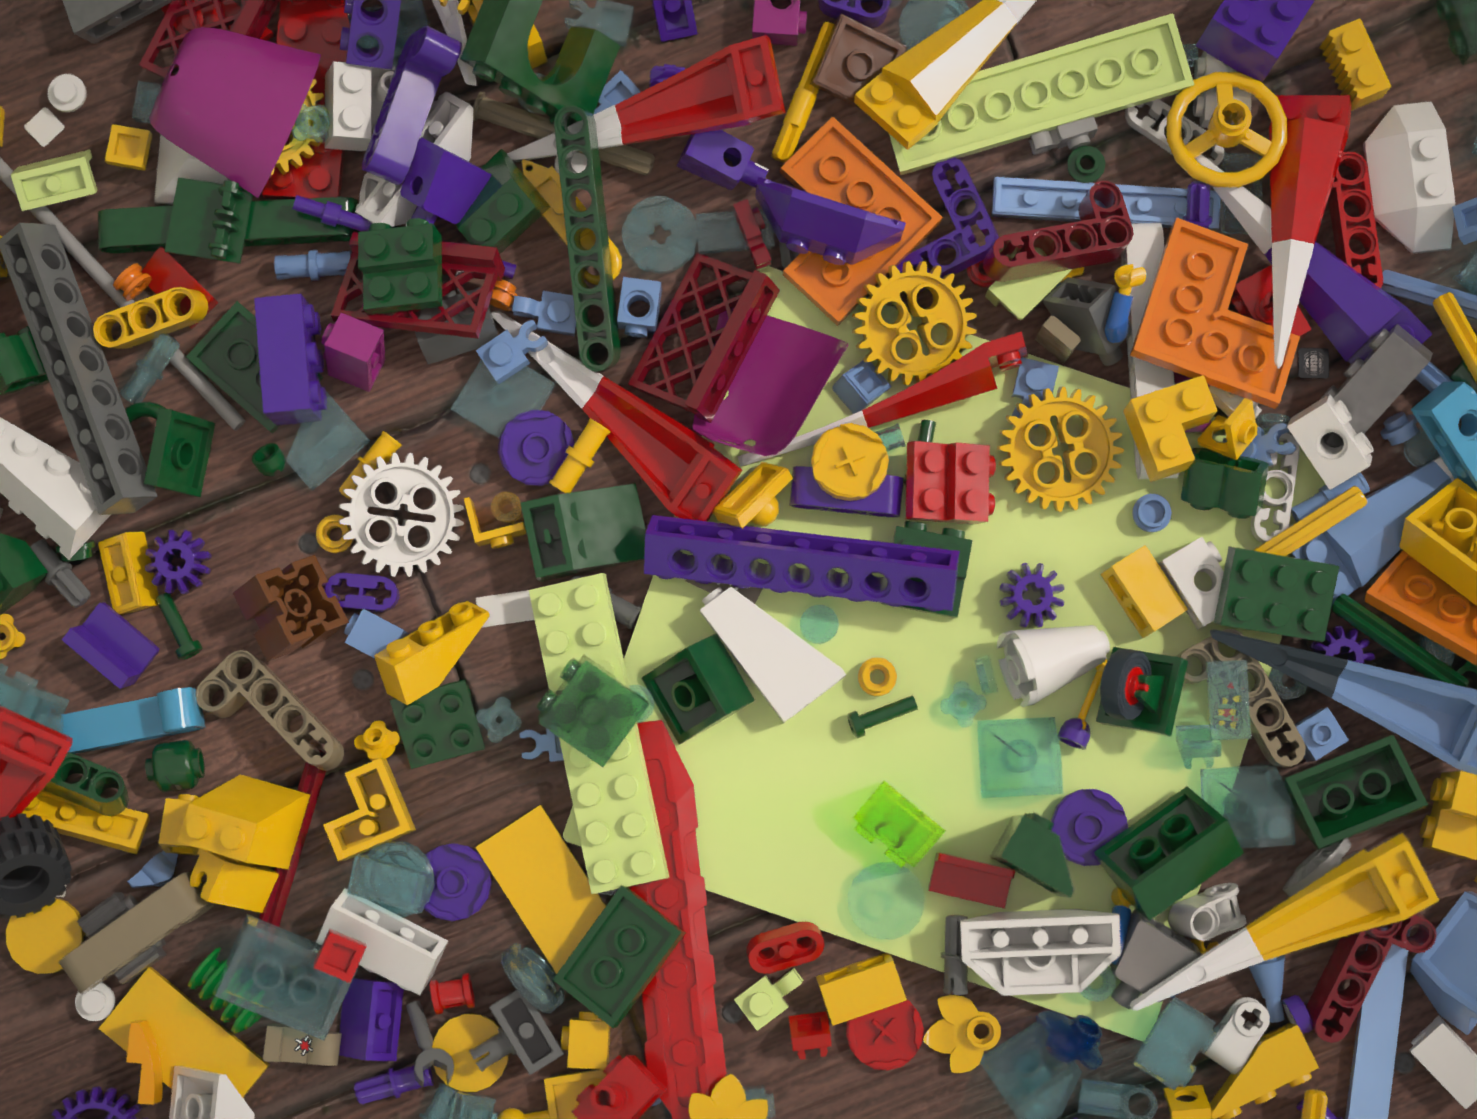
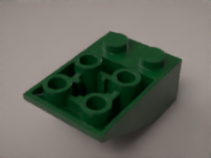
(584, 531)

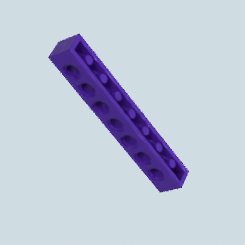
(817, 552)

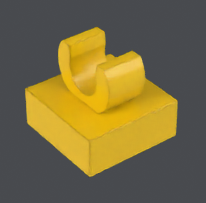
(128, 147)

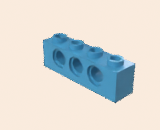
(1440, 417)

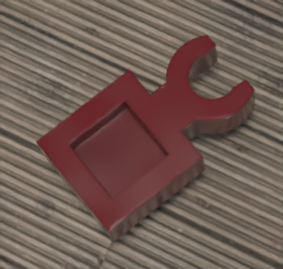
(750, 224)

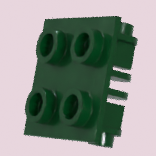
(209, 220)
(438, 725)

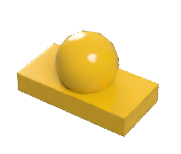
(754, 497)

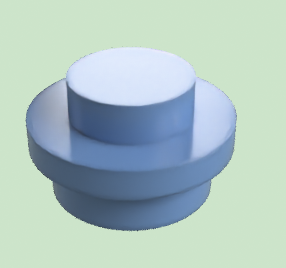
(1399, 428)
(1151, 513)

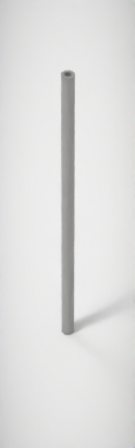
(106, 282)

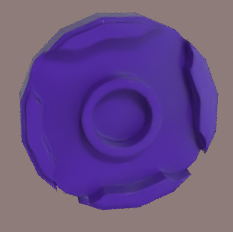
(534, 446)
(1086, 823)
(460, 882)

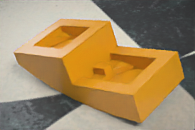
(144, 1050)

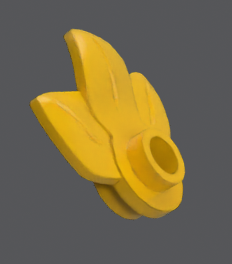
(956, 1033)
(727, 1102)

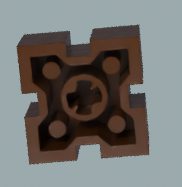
(290, 607)

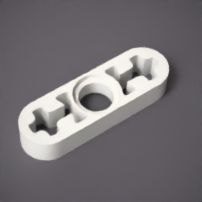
(1145, 126)
(1280, 517)

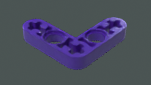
(961, 239)

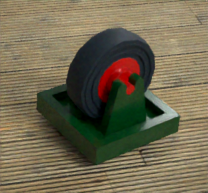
(1141, 691)

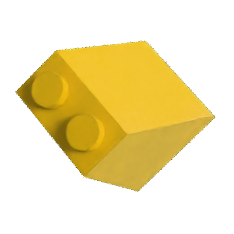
(247, 821)

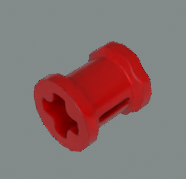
(452, 993)

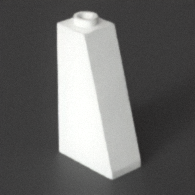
(773, 657)

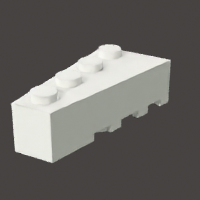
(47, 489)

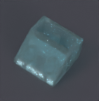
(1175, 1043)

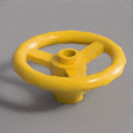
(1227, 129)

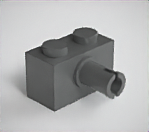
(439, 346)
(520, 1033)

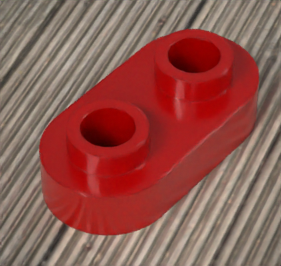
(785, 948)

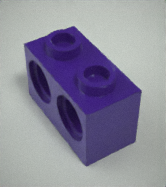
(378, 24)

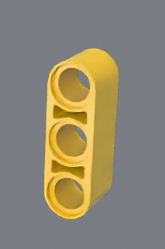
(133, 316)

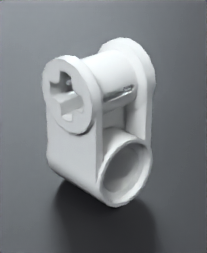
(1214, 913)
(1234, 1038)

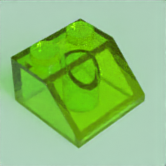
(897, 825)

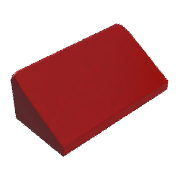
(169, 274)

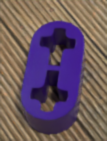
(363, 583)

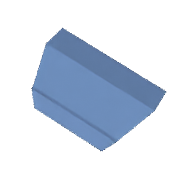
(1450, 966)

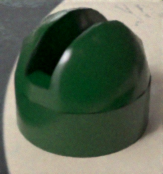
(269, 459)

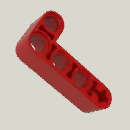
(1360, 228)

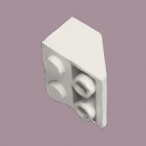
(354, 103)

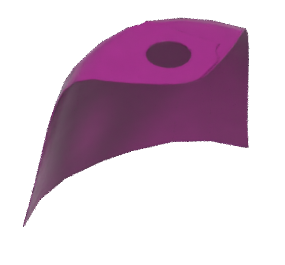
(233, 102)
(773, 387)

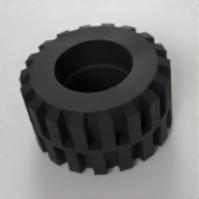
(31, 865)

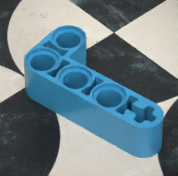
(134, 721)

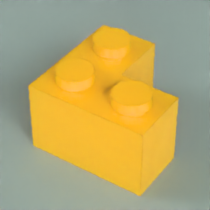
(1160, 422)
(380, 814)
(1453, 816)

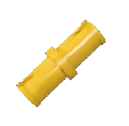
(579, 456)

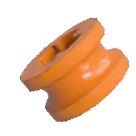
(132, 281)

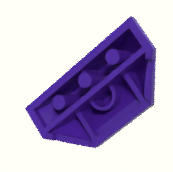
(824, 225)

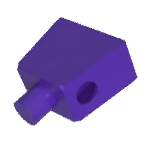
(705, 156)
(441, 183)

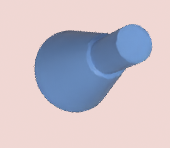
(1269, 980)

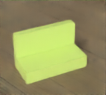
(54, 180)
(1024, 294)

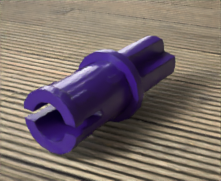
(1198, 204)
(390, 1084)

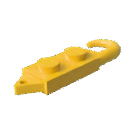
(549, 186)

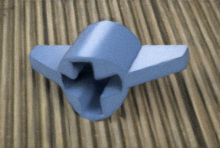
(156, 871)

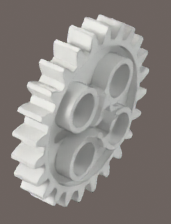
(396, 549)

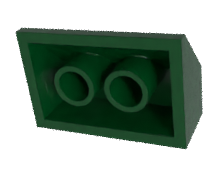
(1354, 793)
(1169, 852)
(1035, 853)

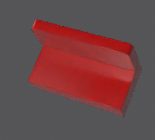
(970, 880)

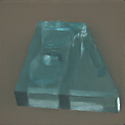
(325, 445)

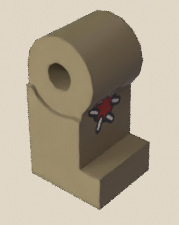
(294, 1046)

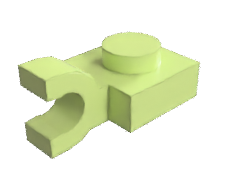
(764, 1000)

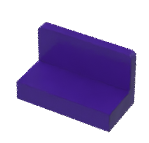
(112, 646)
(371, 1020)

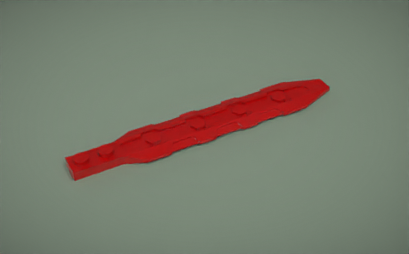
(680, 1000)

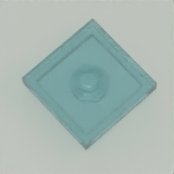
(494, 404)

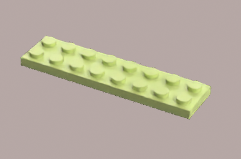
(1056, 89)
(611, 801)

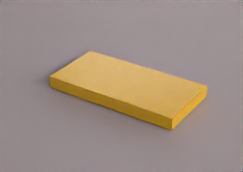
(543, 884)
(183, 1033)

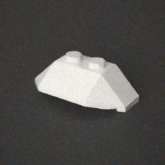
(447, 126)
(1412, 177)
(1040, 949)

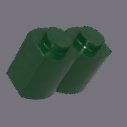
(20, 362)
(1225, 483)

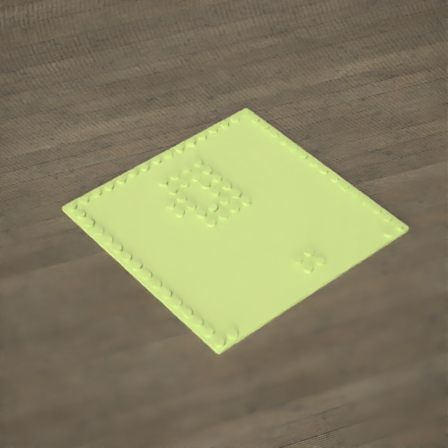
(784, 794)

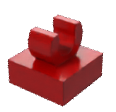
(339, 955)
(810, 1032)

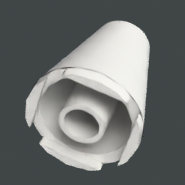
(1048, 659)

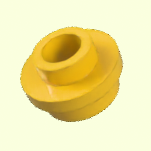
(323, 530)
(889, 676)

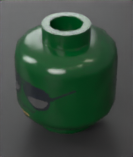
(175, 766)

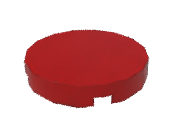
(886, 1036)

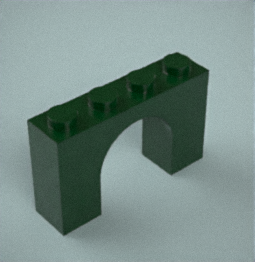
(500, 54)

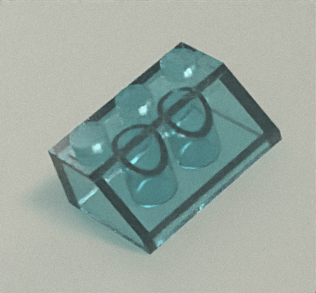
(275, 977)

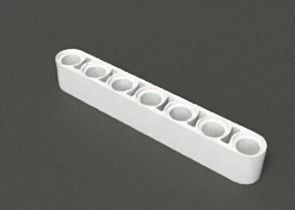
(1146, 252)

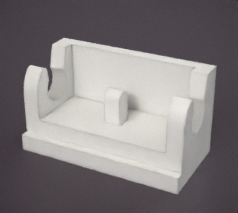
(1448, 1060)

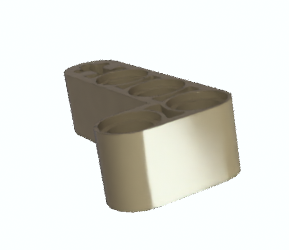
(1261, 694)
(278, 714)
(134, 932)

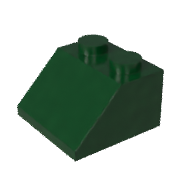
(503, 207)
(697, 688)

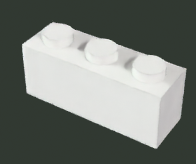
(394, 945)

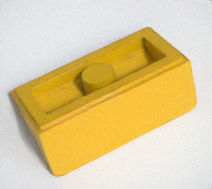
(125, 572)

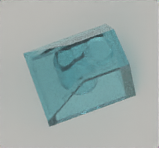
(1019, 757)
(1252, 802)
(1029, 1077)

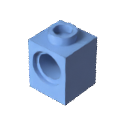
(639, 290)
(371, 633)
(1320, 734)

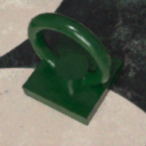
(177, 450)

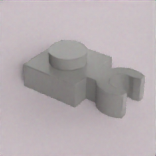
(1071, 134)

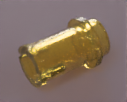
(500, 501)

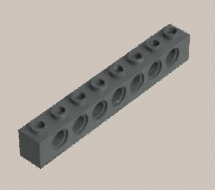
(76, 368)

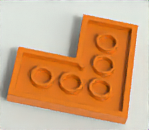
(847, 172)
(1190, 324)
(1426, 605)

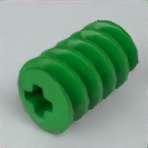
(208, 975)

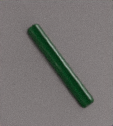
(1395, 641)

